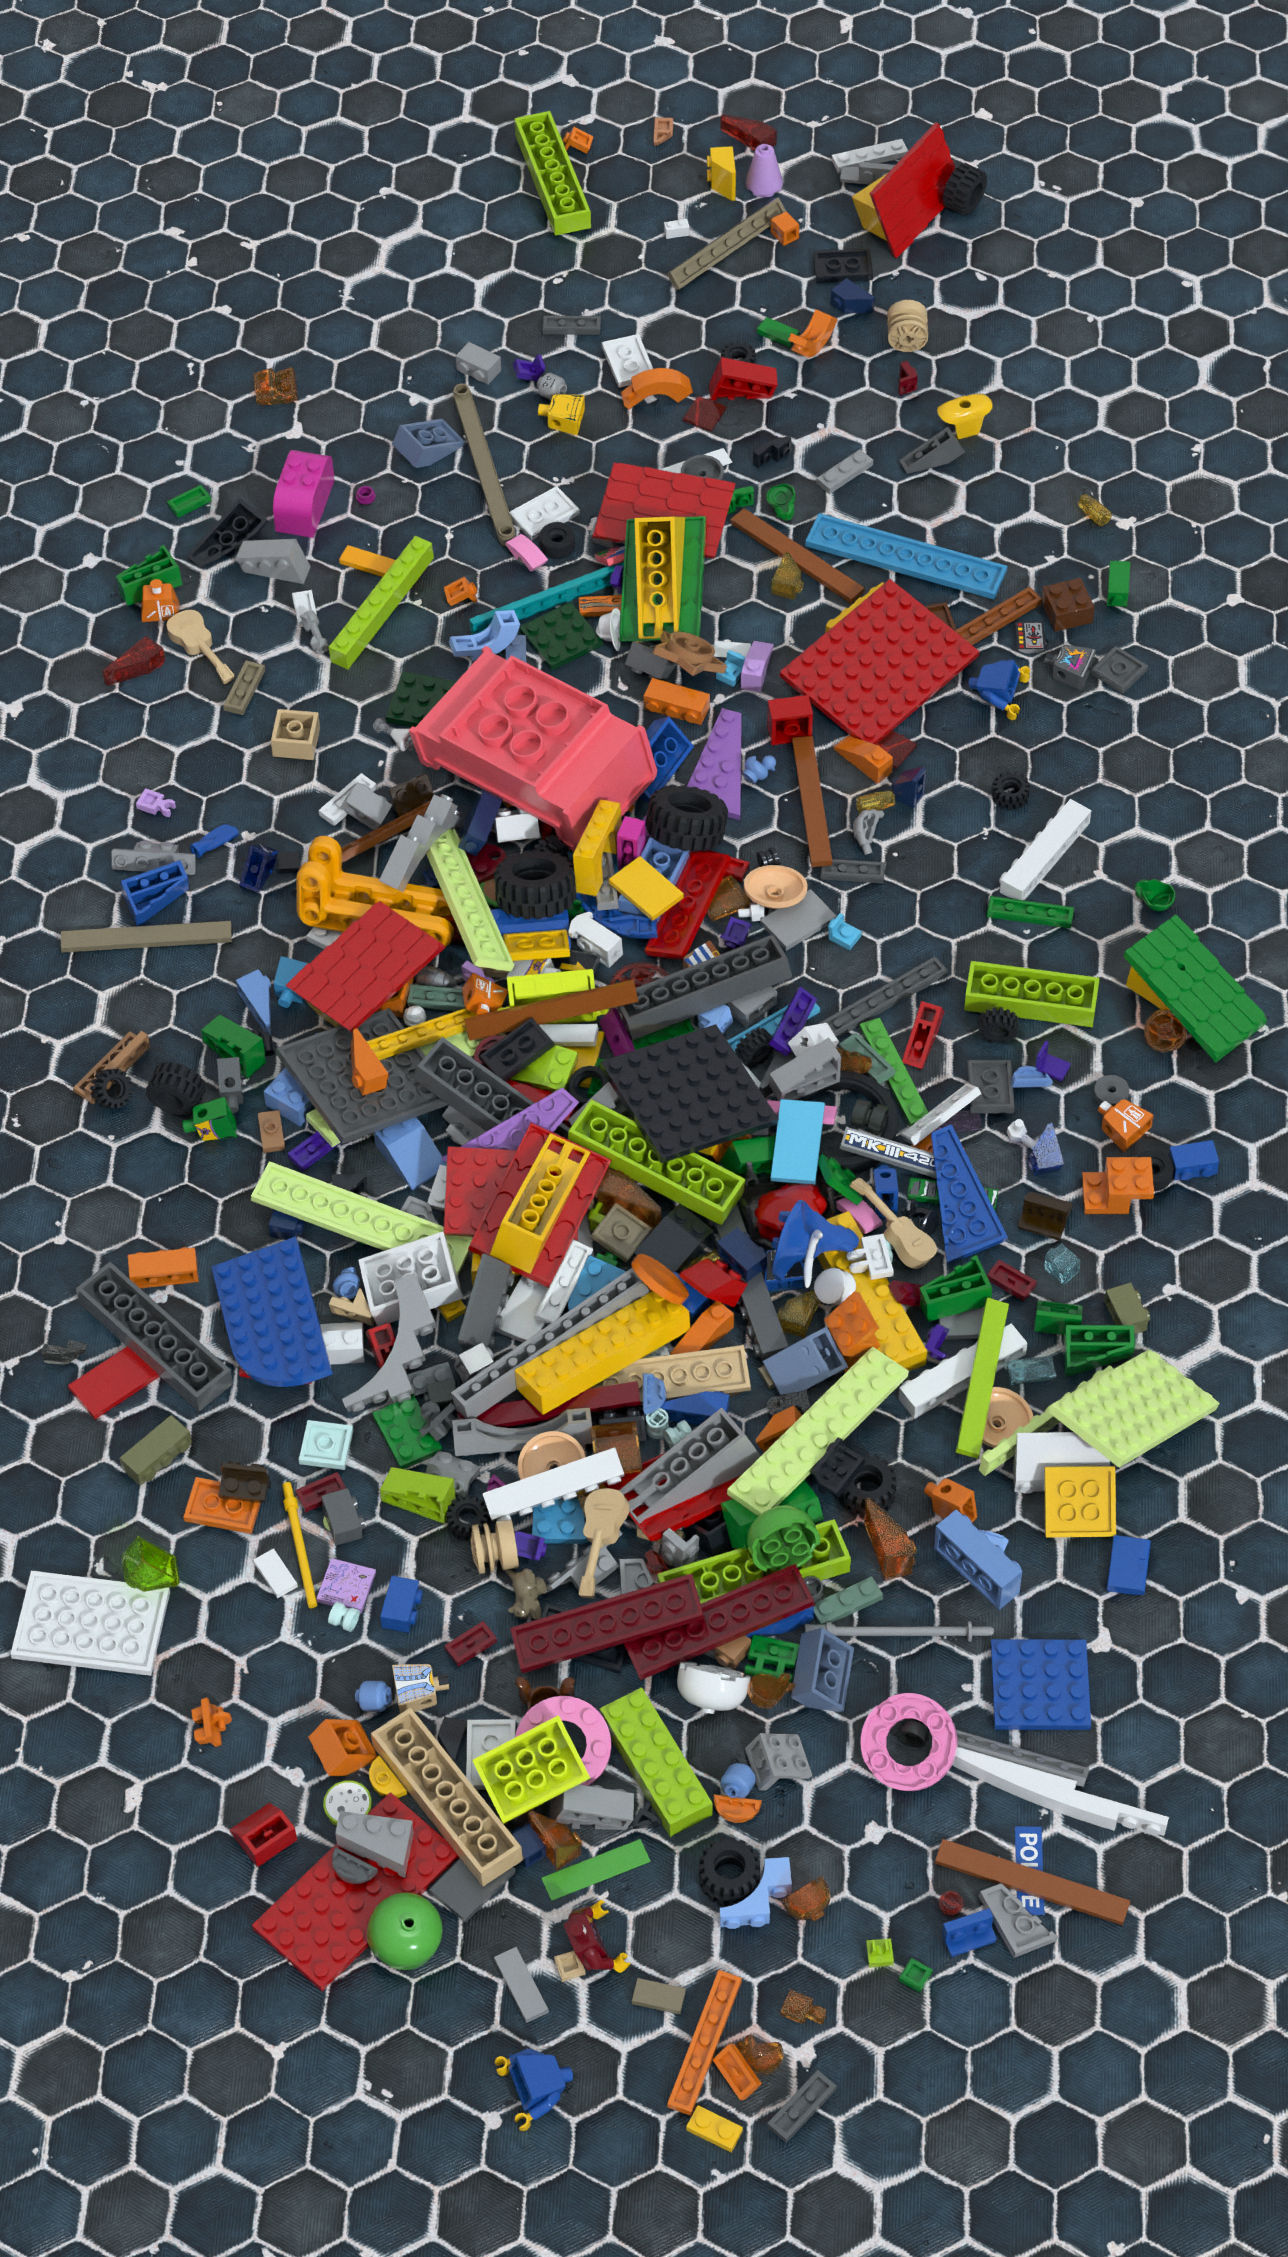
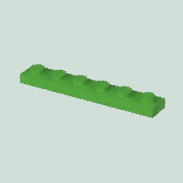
(900, 1083)

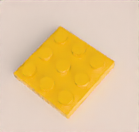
(1080, 1501)

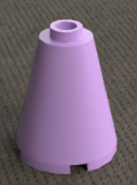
(764, 172)

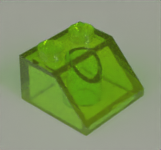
(149, 1566)

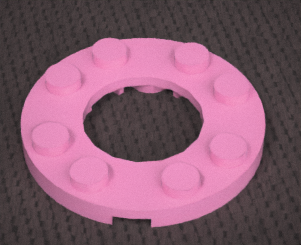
(586, 1718)
(875, 1735)

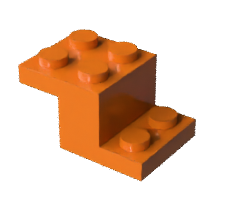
(1112, 1190)
(853, 1328)

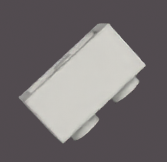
(676, 228)

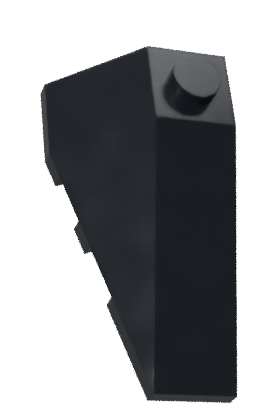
(233, 528)

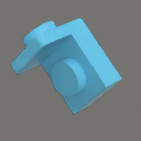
(734, 668)
(843, 933)

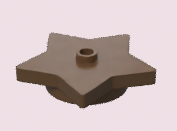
(689, 652)

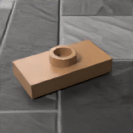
(271, 1131)

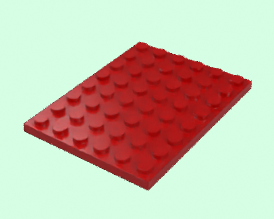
(879, 663)

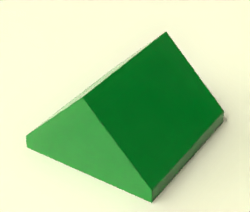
(1054, 1316)

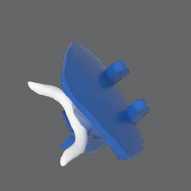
(805, 1237)

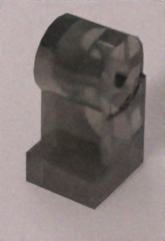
(779, 1403)

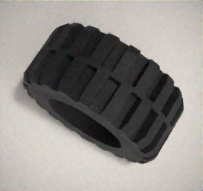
(686, 818)
(535, 884)

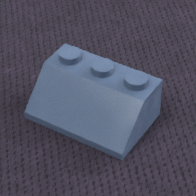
(822, 1671)

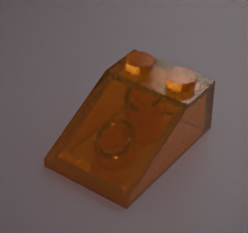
(621, 1189)
(889, 1542)

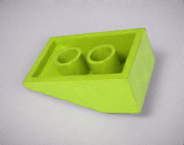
(550, 1070)

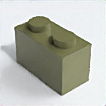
(1126, 1307)

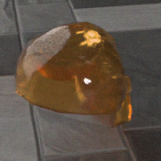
(768, 1690)
(762, 2057)

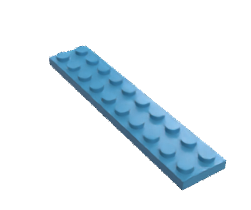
(906, 556)

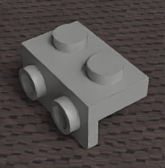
(460, 1470)
(677, 1551)

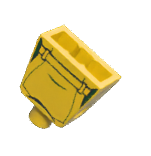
(564, 412)

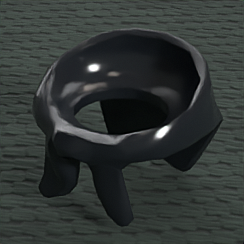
(926, 1224)

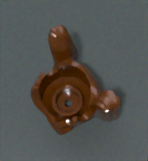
(533, 1696)

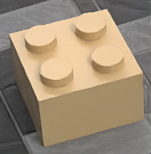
(295, 734)

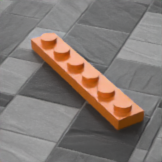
(704, 2042)

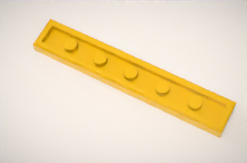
(420, 1034)

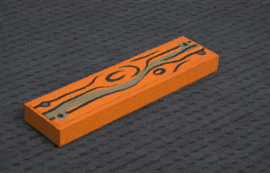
(599, 605)

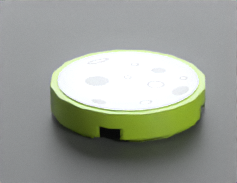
(346, 1797)

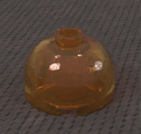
(1164, 1031)
(808, 1900)

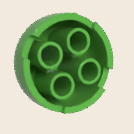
(782, 1538)
(401, 1945)

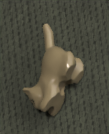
(527, 1589)

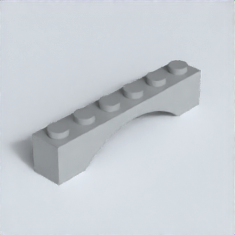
(476, 1437)

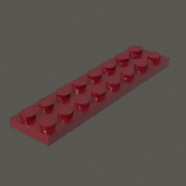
(725, 1620)
(607, 1623)

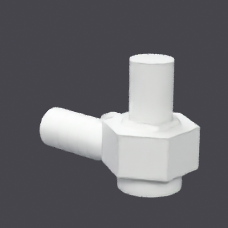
(755, 912)
(1018, 1132)

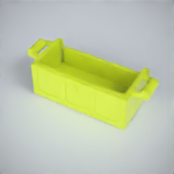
(545, 986)

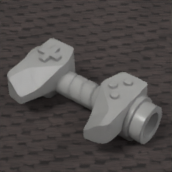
(311, 624)

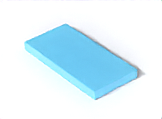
(797, 1141)

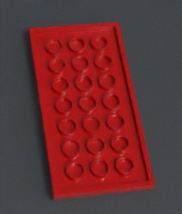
(325, 1920)

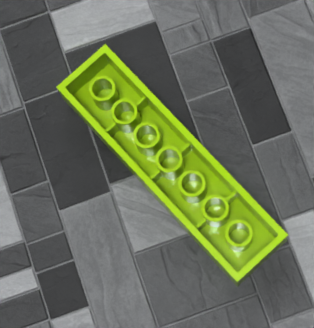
(552, 173)
(686, 1180)
(736, 1568)

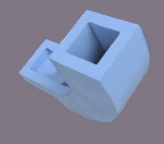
(496, 636)

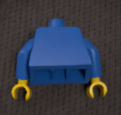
(998, 684)
(536, 2080)

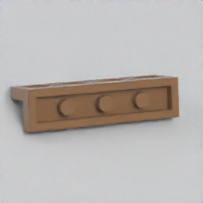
(123, 1061)

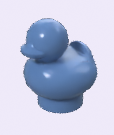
(756, 771)
(347, 1283)

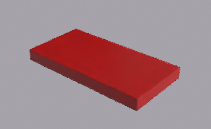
(112, 1382)

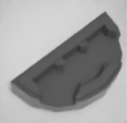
(351, 1868)

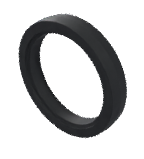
(878, 1095)

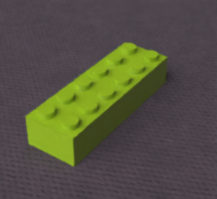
(1032, 993)
(656, 1762)

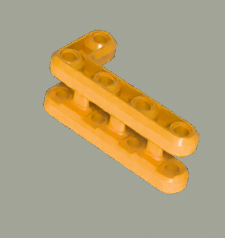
(337, 898)

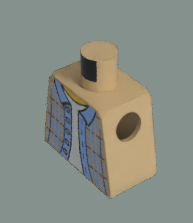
(417, 1686)

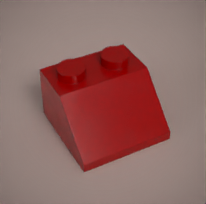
(715, 1281)

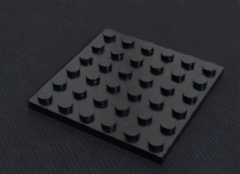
(688, 1093)

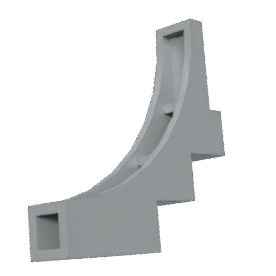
(410, 850)
(406, 1353)

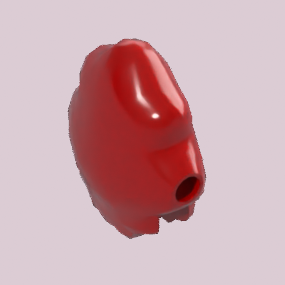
(784, 1200)

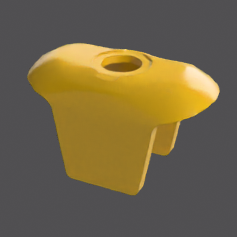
(966, 413)

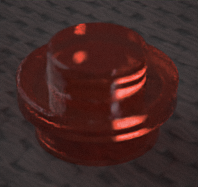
(951, 1903)

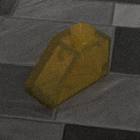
(787, 578)
(798, 1313)

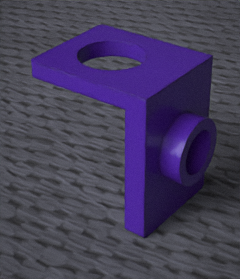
(1051, 1065)

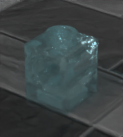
(1062, 1263)

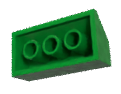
(739, 1518)

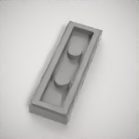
(521, 1984)

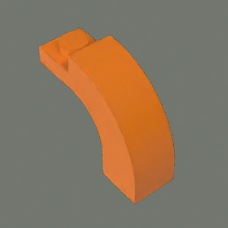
(815, 335)
(656, 381)

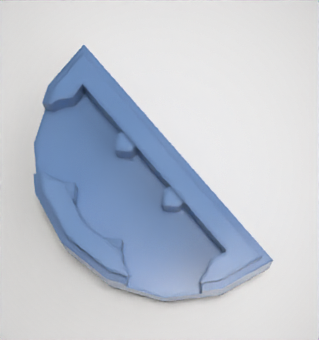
(1029, 1077)
(653, 1393)

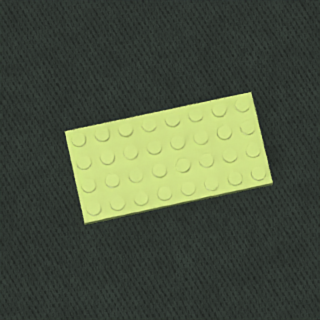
(1133, 1407)

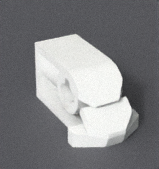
(596, 939)
(811, 1036)

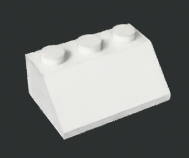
(344, 1342)

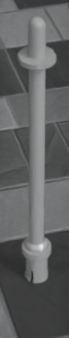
(968, 1630)

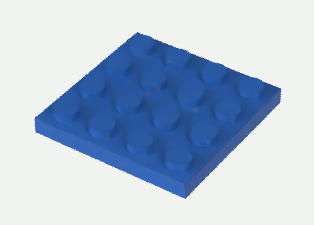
(1040, 1684)

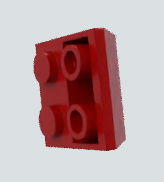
(264, 1834)

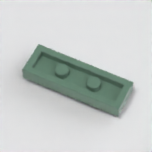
(436, 997)
(880, 1068)
(847, 1601)

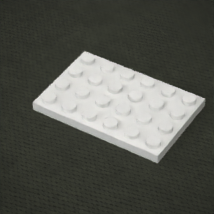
(90, 1623)

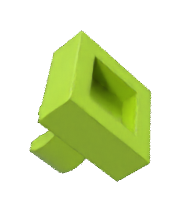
(879, 1952)

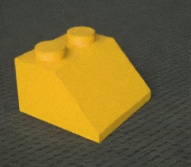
(722, 171)

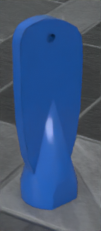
(214, 839)

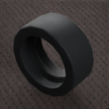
(581, 1075)

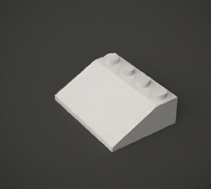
(427, 1259)
(1042, 1450)

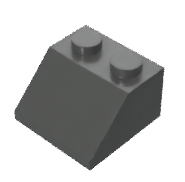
(642, 659)

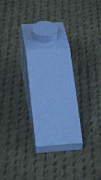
(256, 995)

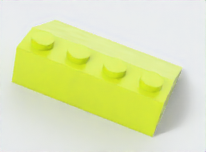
(531, 1769)

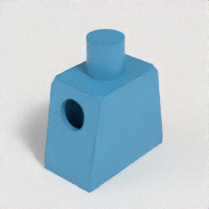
(285, 972)

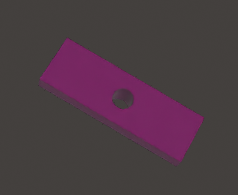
(616, 1033)

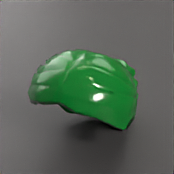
(782, 500)
(1155, 894)

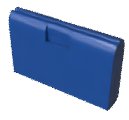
(1128, 1565)

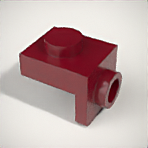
(908, 378)

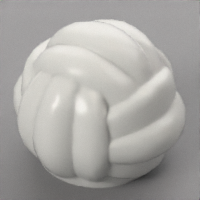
(414, 1015)

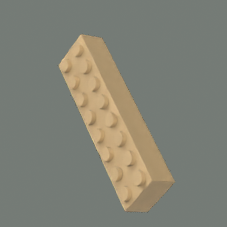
(446, 1797)

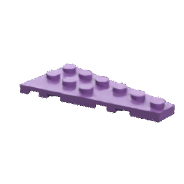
(721, 762)
(545, 1113)

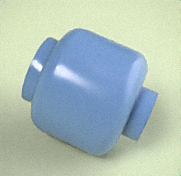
(373, 1696)
(738, 1780)

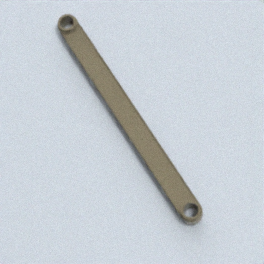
(483, 464)

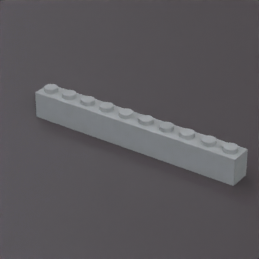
(499, 1378)

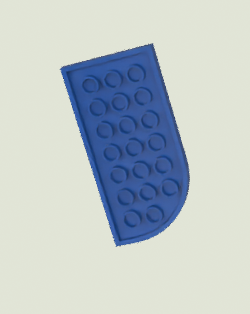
(272, 1316)

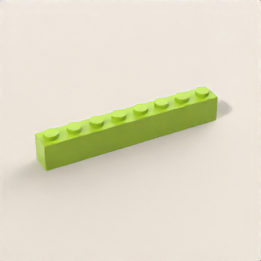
(381, 602)

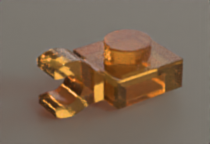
(800, 2007)

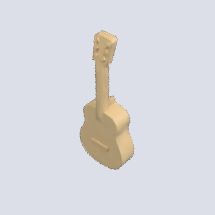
(189, 631)
(910, 1243)
(605, 1514)

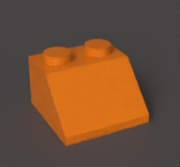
(342, 1746)

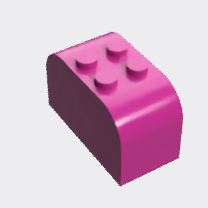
(302, 493)

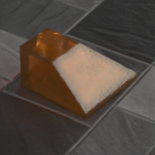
(560, 1843)

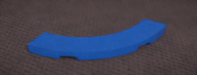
(619, 923)

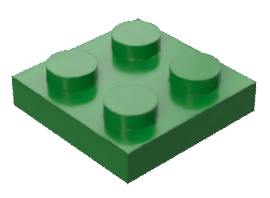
(839, 1178)

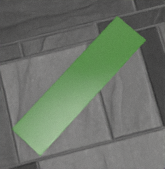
(595, 1869)

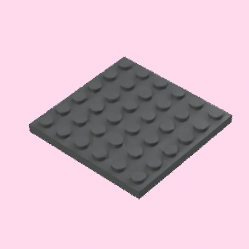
(324, 1073)

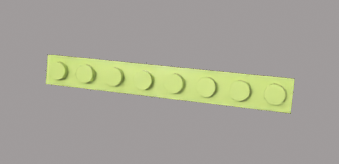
(1038, 1424)

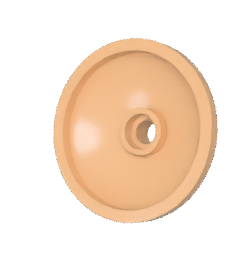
(775, 886)
(1007, 1412)
(547, 1451)

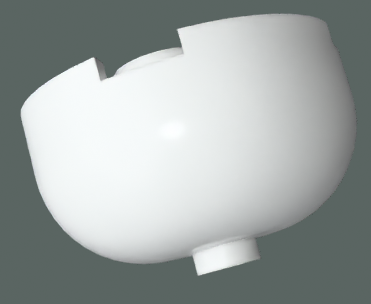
(712, 1686)

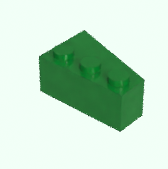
(157, 566)
(232, 1041)
(756, 1150)
(957, 1292)
(1096, 1346)

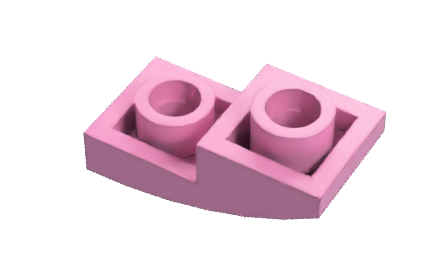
(529, 553)
(862, 1213)

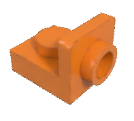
(578, 140)
(460, 591)

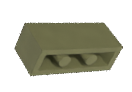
(156, 1450)

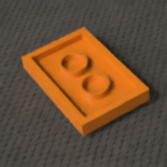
(208, 1509)

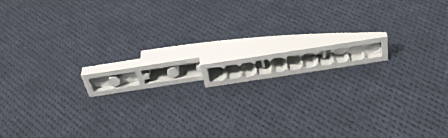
(1057, 1793)

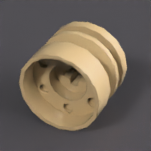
(907, 325)
(494, 1546)

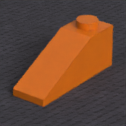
(866, 757)
(367, 1070)
(707, 1329)

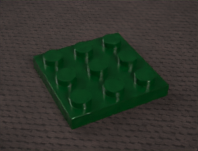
(561, 636)
(416, 698)

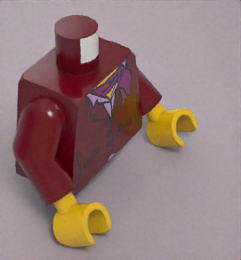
(587, 1940)

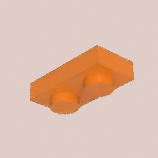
(737, 2071)

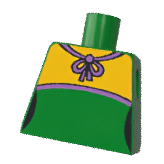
(212, 1121)

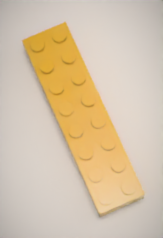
(895, 1331)
(600, 1351)

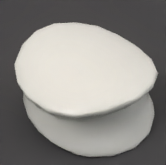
(834, 1286)

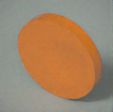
(660, 1279)

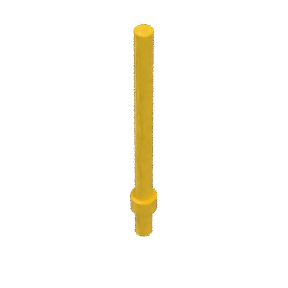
(291, 1506)

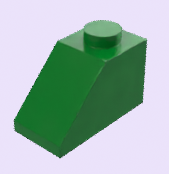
(1118, 583)

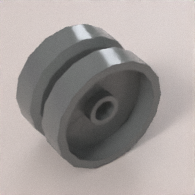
(703, 467)

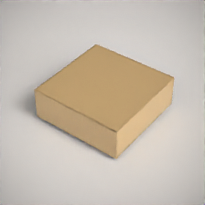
(569, 1966)

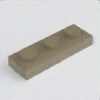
(244, 687)

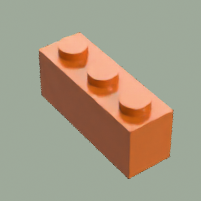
(676, 701)
(163, 1267)

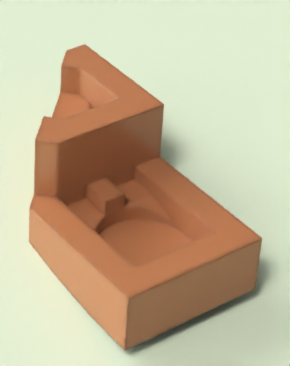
(662, 130)

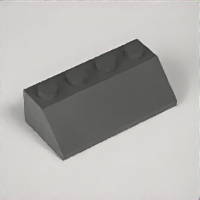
(485, 1303)

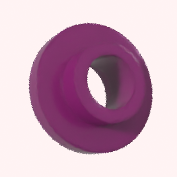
(365, 495)

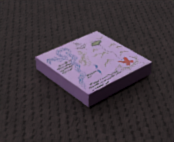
(346, 1584)

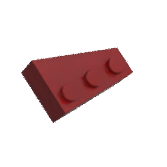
(741, 379)

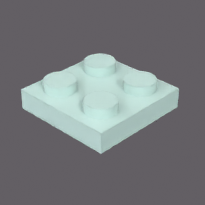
(326, 1445)

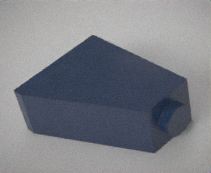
(479, 823)

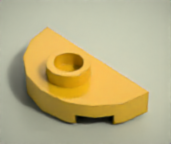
(383, 1779)

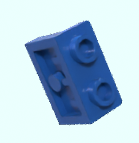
(969, 1932)

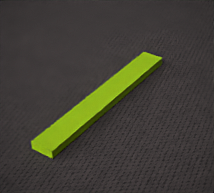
(982, 1378)

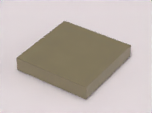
(621, 1232)

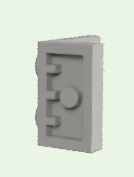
(777, 1757)

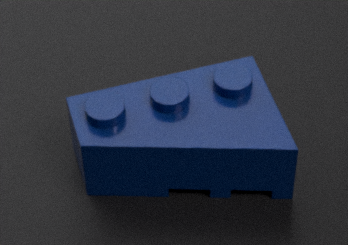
(154, 890)

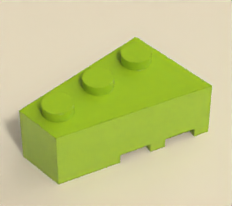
(419, 1493)

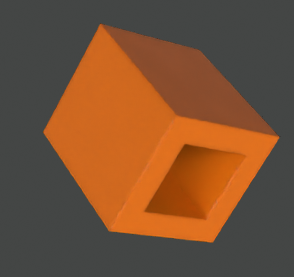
(784, 228)

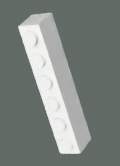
(1045, 850)
(954, 1375)
(553, 1485)

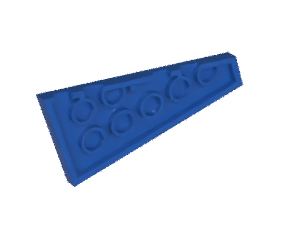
(965, 1209)

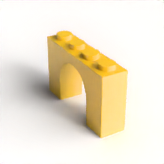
(597, 838)

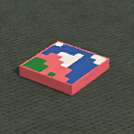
(611, 556)

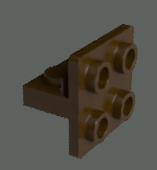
(410, 794)
(1044, 1215)
(244, 1482)

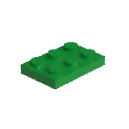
(400, 1429)

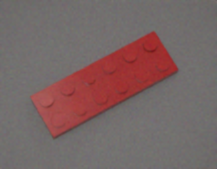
(682, 921)

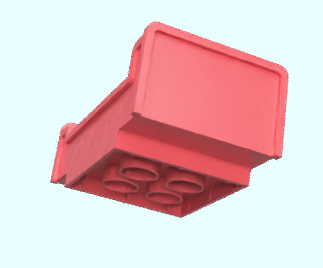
(535, 744)

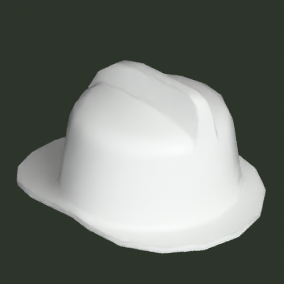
(609, 627)

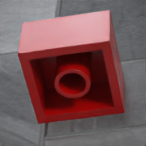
(789, 719)

